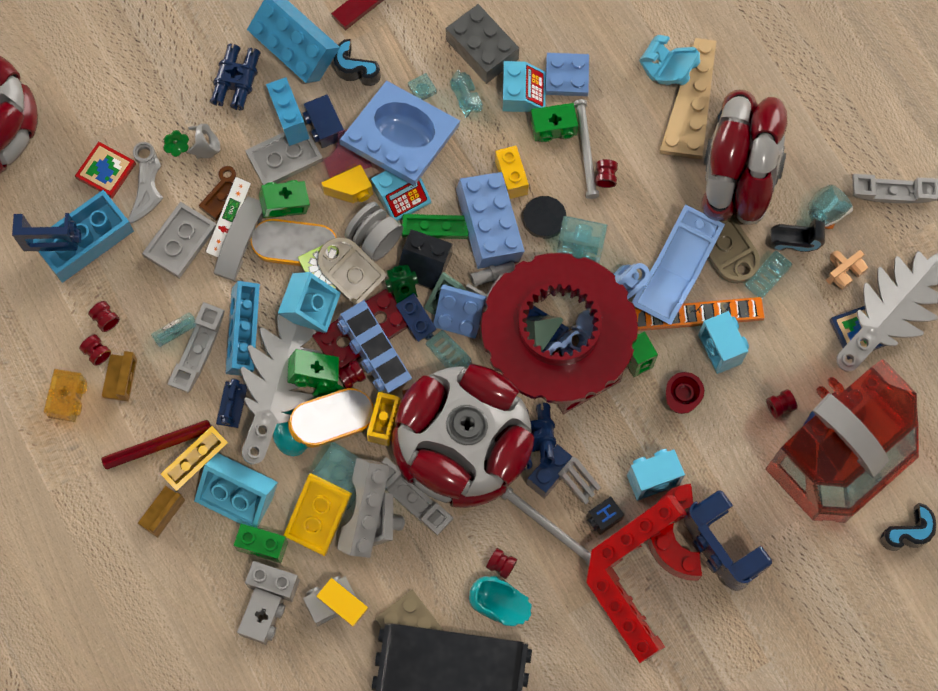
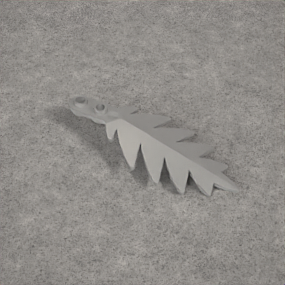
(897, 303)
(272, 391)

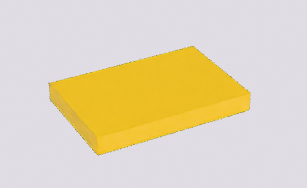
(317, 514)

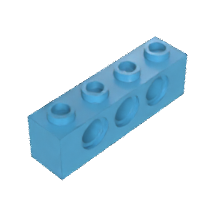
(242, 326)

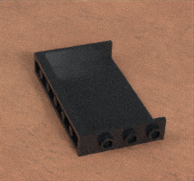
(448, 661)

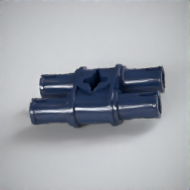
(235, 77)
(543, 435)

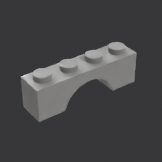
(370, 483)

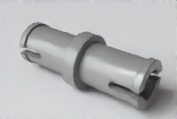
(491, 273)

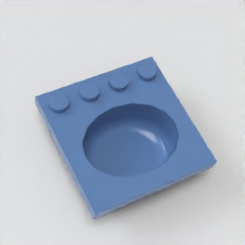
(400, 132)

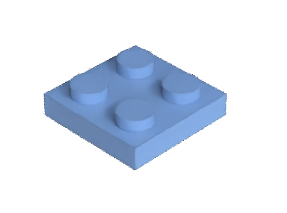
(567, 74)
(459, 311)

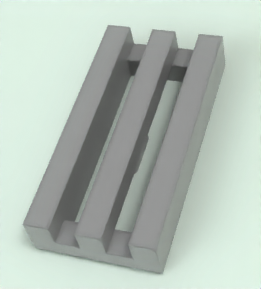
(583, 497)

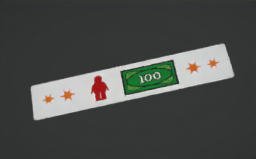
(230, 209)

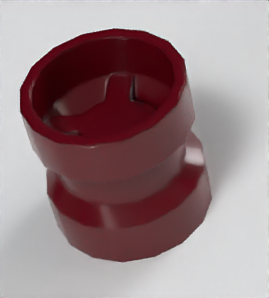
(606, 173)
(103, 315)
(95, 350)
(351, 374)
(782, 403)
(501, 563)

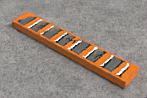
(696, 313)

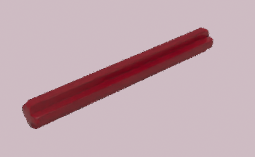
(155, 445)

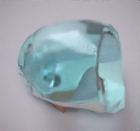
(829, 206)

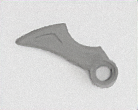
(147, 194)

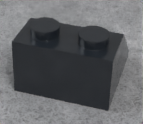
(426, 257)

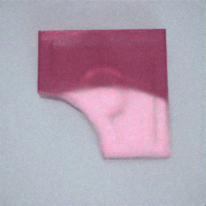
(343, 159)

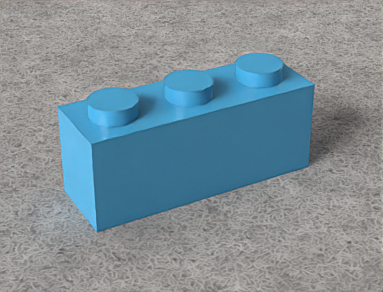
(287, 111)

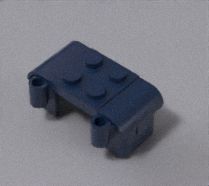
(697, 522)

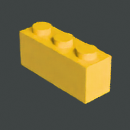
(194, 458)

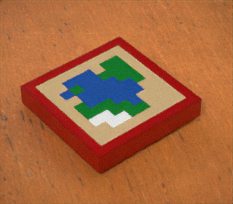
(105, 169)

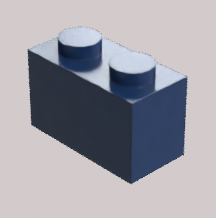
(323, 120)
(546, 477)

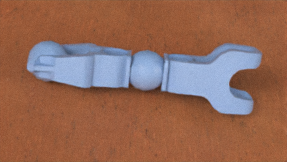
(584, 325)

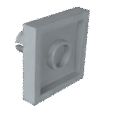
(387, 521)

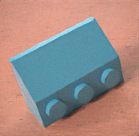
(235, 490)

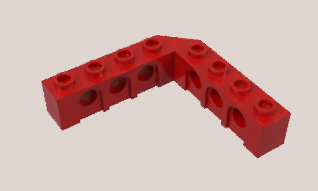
(606, 584)

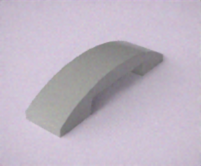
(895, 191)
(238, 238)
(198, 348)
(853, 433)
(416, 501)

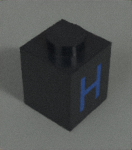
(604, 516)

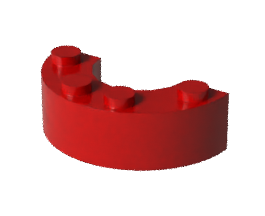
(668, 551)

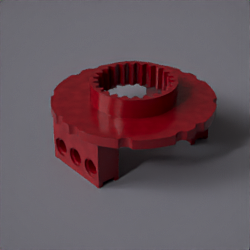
(554, 378)

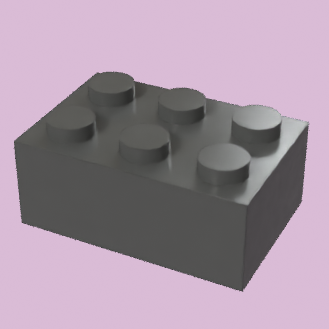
(481, 43)

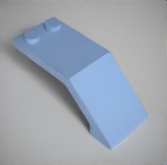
(678, 264)

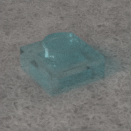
(422, 87)

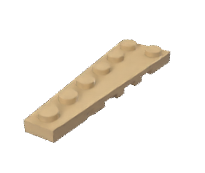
(689, 115)

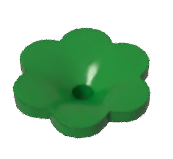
(176, 143)

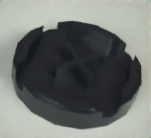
(544, 217)

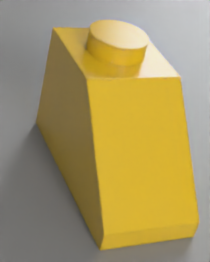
(349, 186)

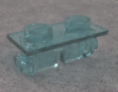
(462, 85)

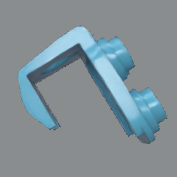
(673, 65)

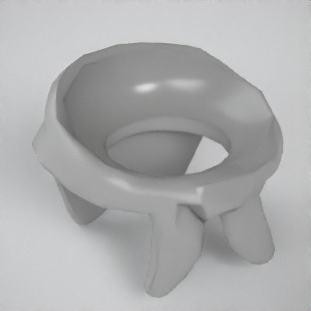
(201, 147)

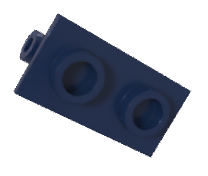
(416, 318)
(232, 404)

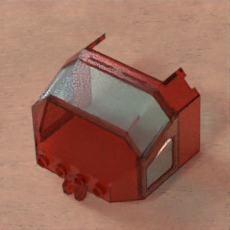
(824, 471)

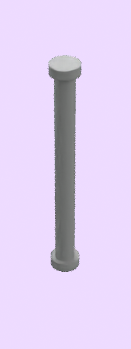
(591, 192)
(546, 524)

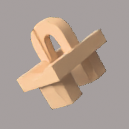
(843, 265)

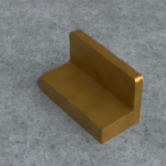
(119, 376)
(161, 511)

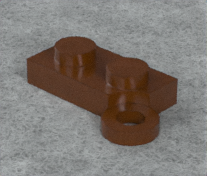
(216, 199)

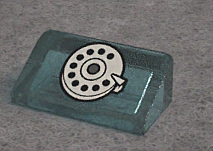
(174, 329)

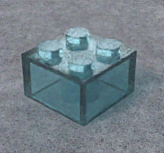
(582, 238)
(338, 468)

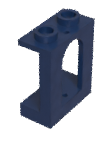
(24, 235)

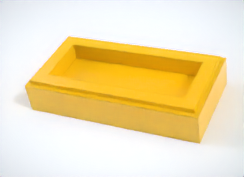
(342, 602)

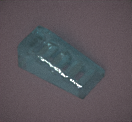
(779, 260)
(465, 359)

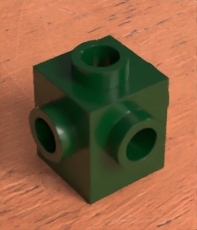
(401, 282)

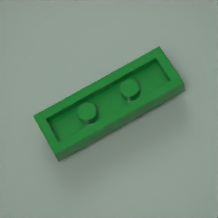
(436, 225)

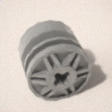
(374, 231)

